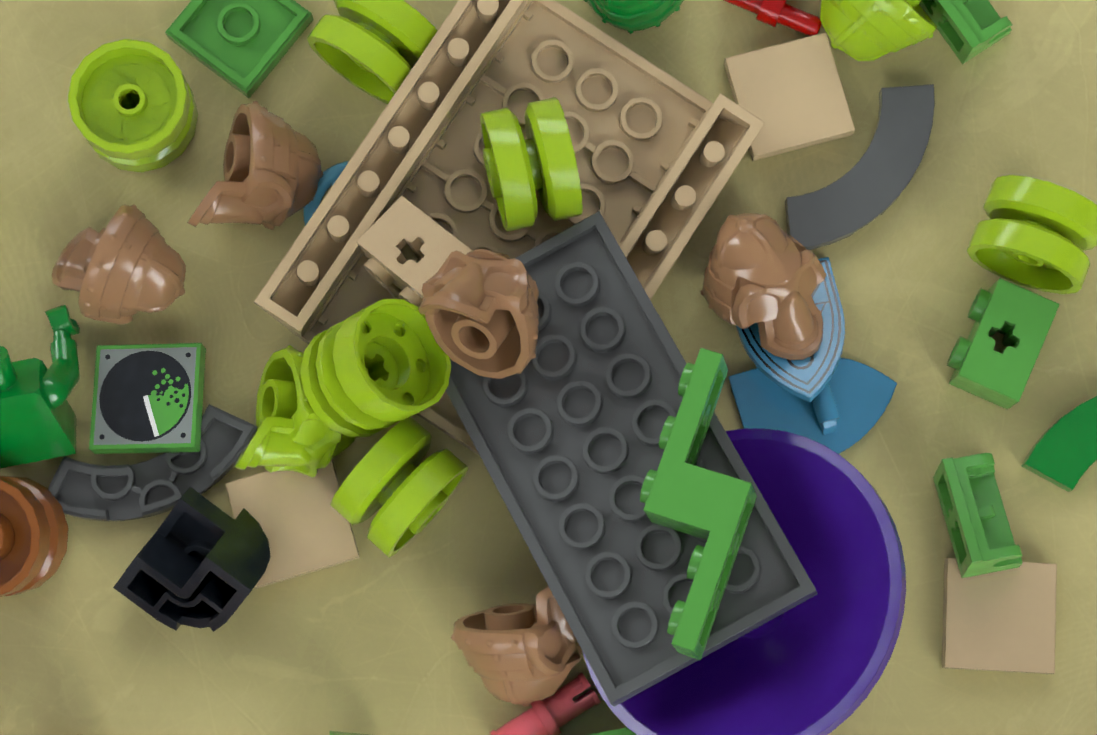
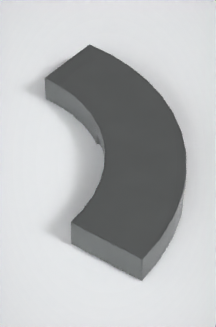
(876, 179)
(155, 484)

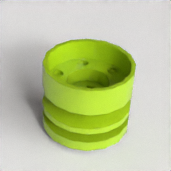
(374, 369)

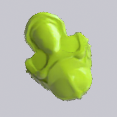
(874, 26)
(287, 428)

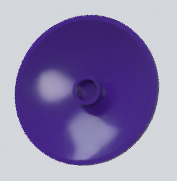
(824, 654)

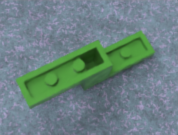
(698, 502)

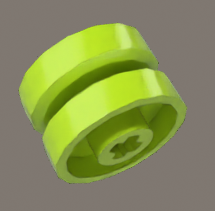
(372, 43)
(105, 109)
(538, 163)
(1035, 234)
(394, 482)

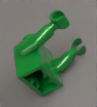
(33, 402)

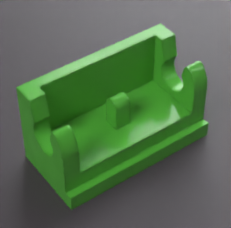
(967, 25)
(975, 515)

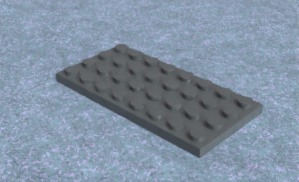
(572, 458)

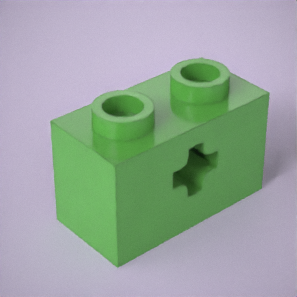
(1025, 324)

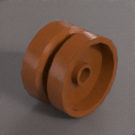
(30, 535)

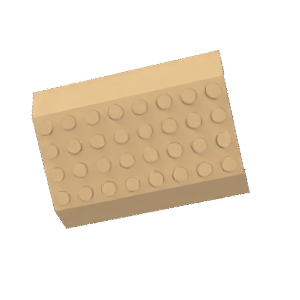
(640, 140)

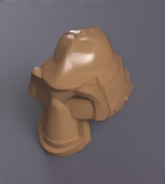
(266, 172)
(121, 269)
(766, 280)
(483, 312)
(519, 648)

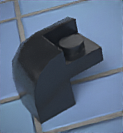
(197, 565)

